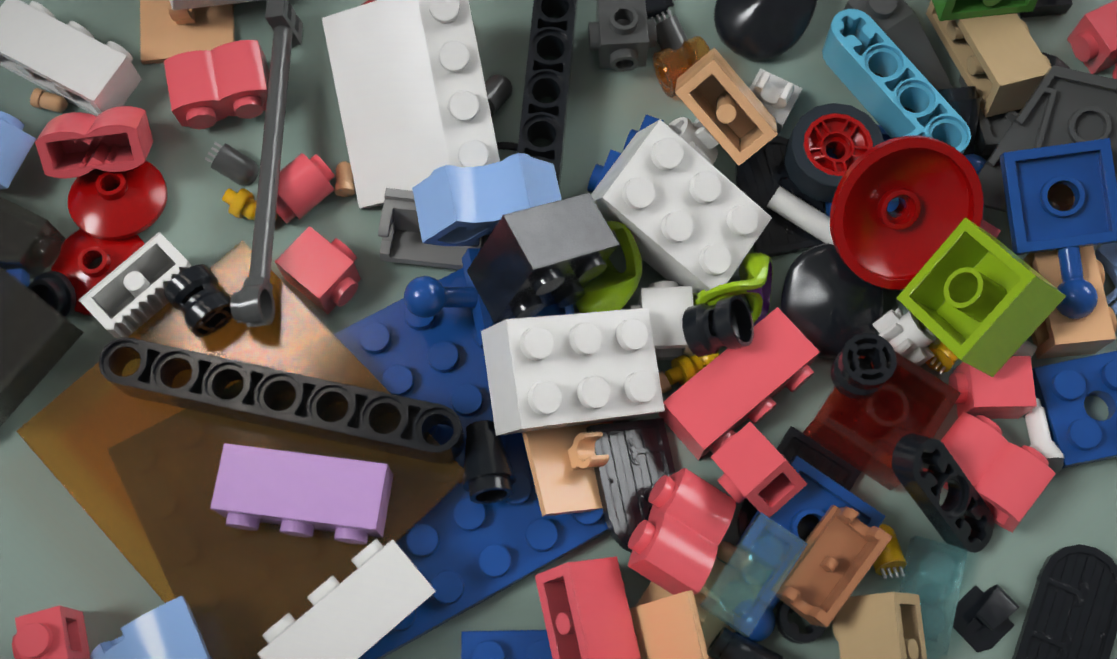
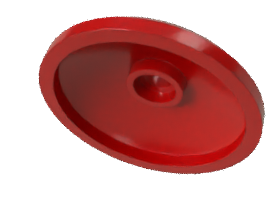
(934, 194)

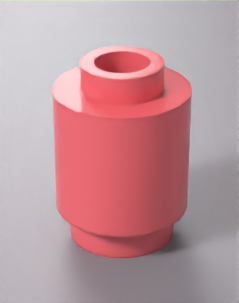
(302, 186)

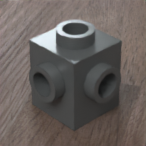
(622, 34)

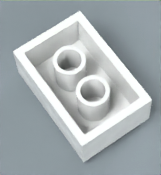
(679, 209)
(571, 370)

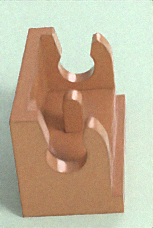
(831, 565)

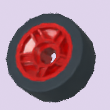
(827, 126)

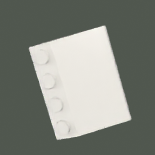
(408, 92)

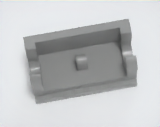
(403, 238)

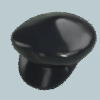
(762, 27)
(829, 300)

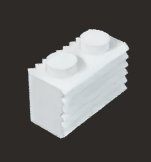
(135, 287)

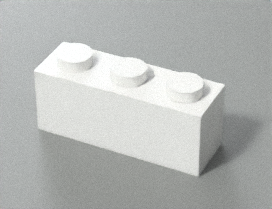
(64, 58)
(353, 613)

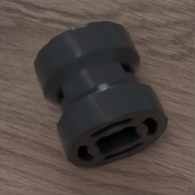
(200, 300)
(717, 326)
(855, 375)

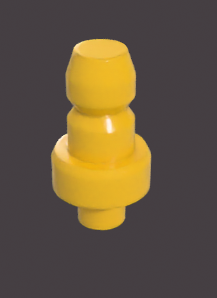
(241, 203)
(686, 367)

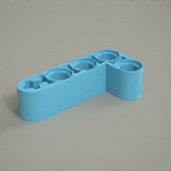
(861, 48)

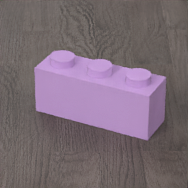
(302, 493)

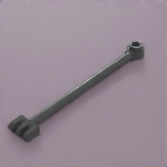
(255, 300)

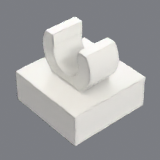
(776, 95)

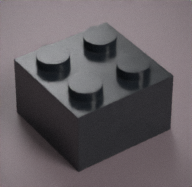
(542, 257)

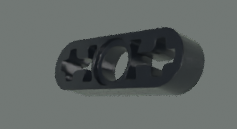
(920, 451)

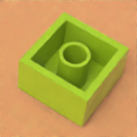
(979, 298)

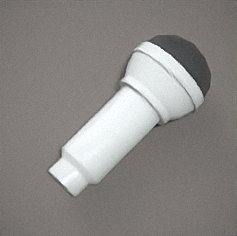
(1041, 438)

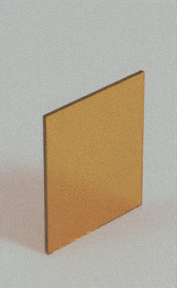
(154, 467)

